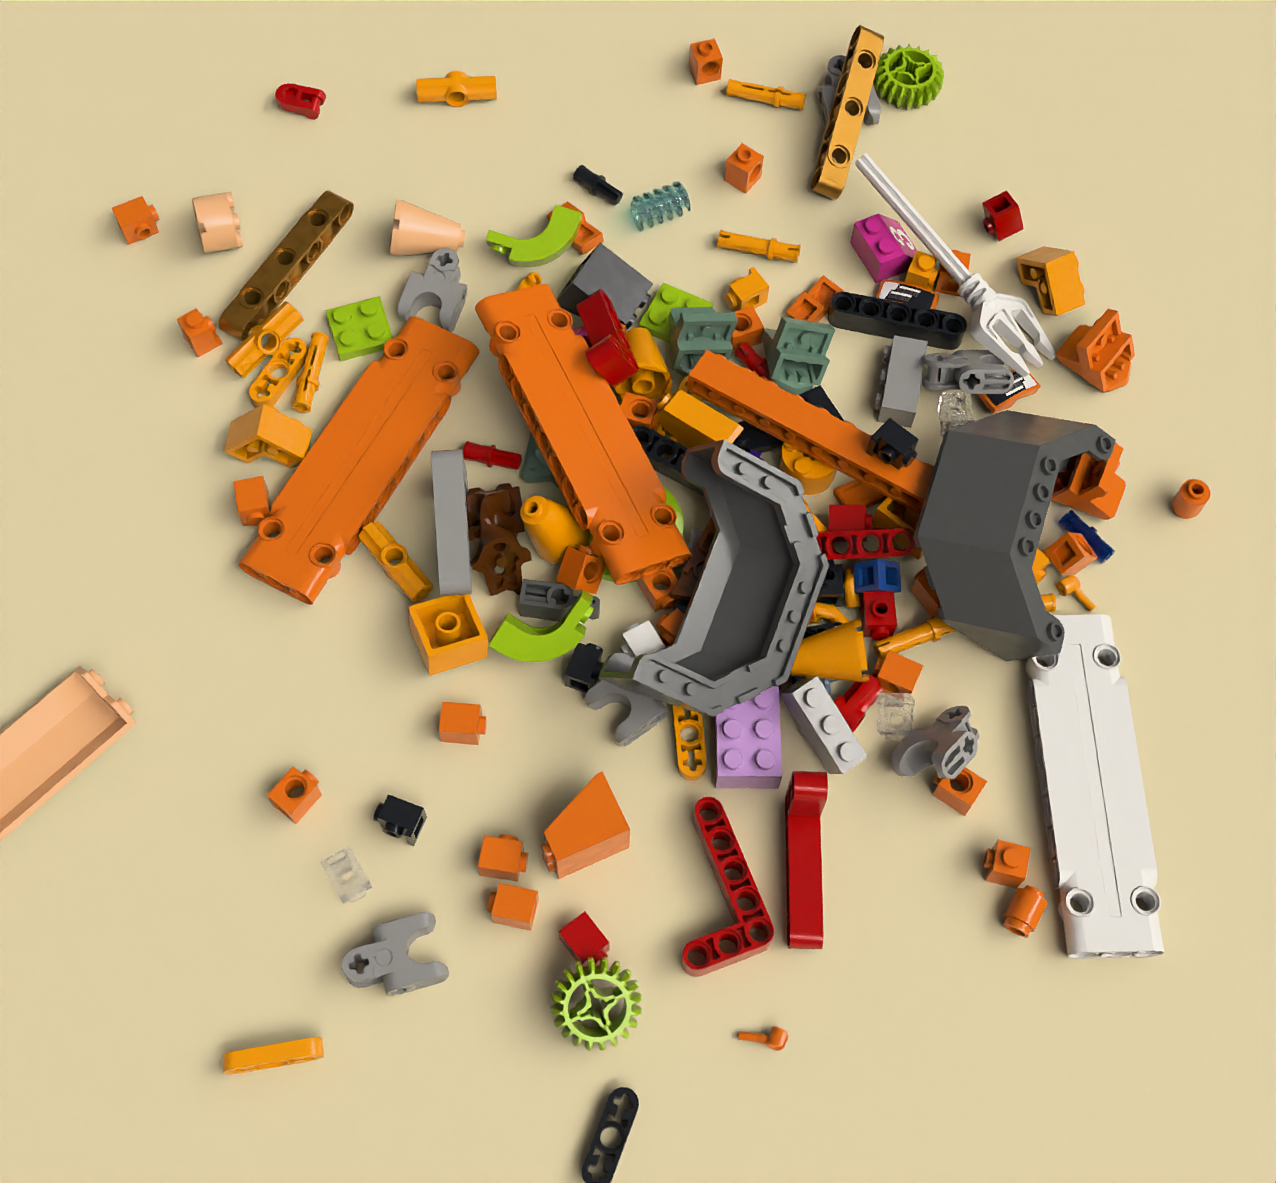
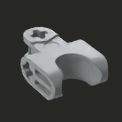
(827, 92)
(436, 288)
(968, 370)
(643, 715)
(946, 744)
(389, 960)

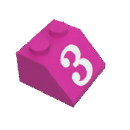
(882, 246)

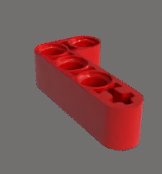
(610, 349)

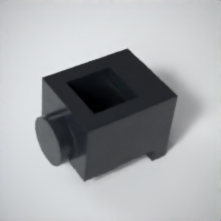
(893, 444)
(832, 589)
(584, 667)
(400, 818)

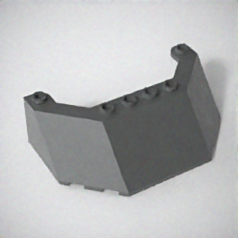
(987, 522)
(749, 594)

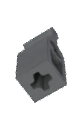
(540, 598)

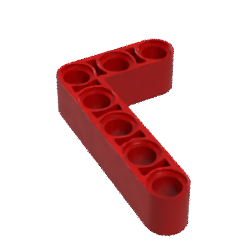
(855, 543)
(732, 891)
(804, 896)

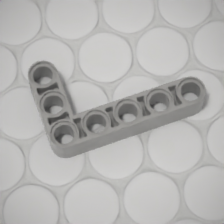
(451, 522)

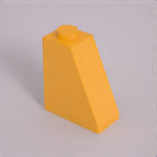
(693, 420)

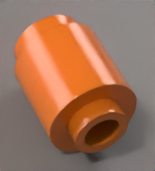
(1190, 498)
(1025, 911)

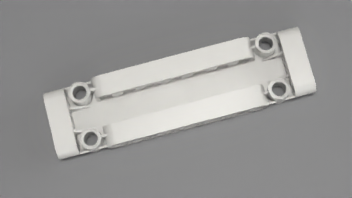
(1094, 795)

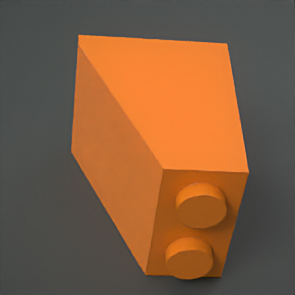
(586, 830)

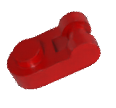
(291, 98)

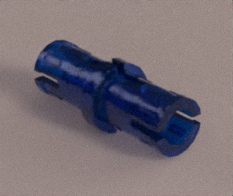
(1074, 524)

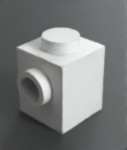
(640, 639)

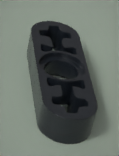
(628, 1116)

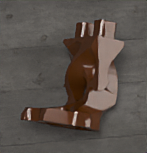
(497, 521)

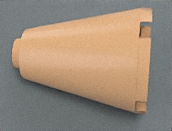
(422, 231)

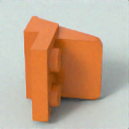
(1100, 352)
(1091, 485)

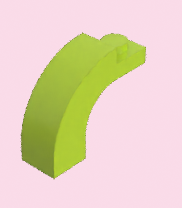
(542, 248)
(541, 644)

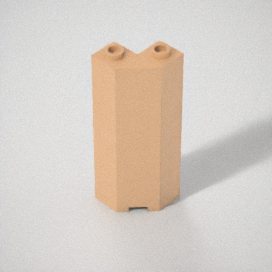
(56, 743)

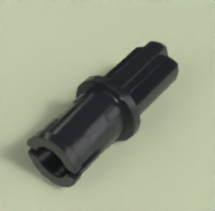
(597, 184)

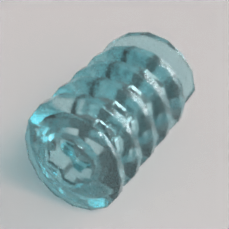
(659, 203)

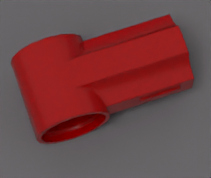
(858, 700)

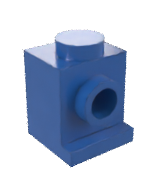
(877, 576)

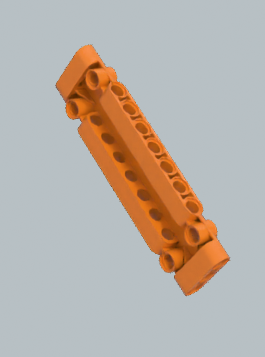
(582, 434)
(359, 459)

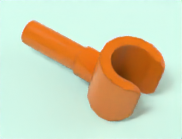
(775, 1040)

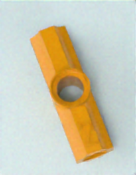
(456, 88)
(250, 351)
(406, 573)

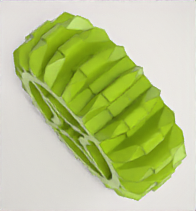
(908, 76)
(607, 1030)

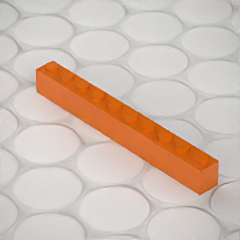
(806, 428)

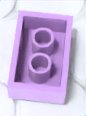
(749, 743)

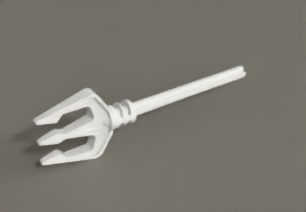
(991, 310)

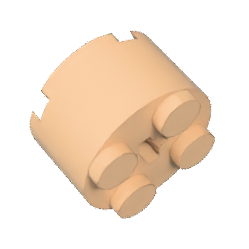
(217, 222)

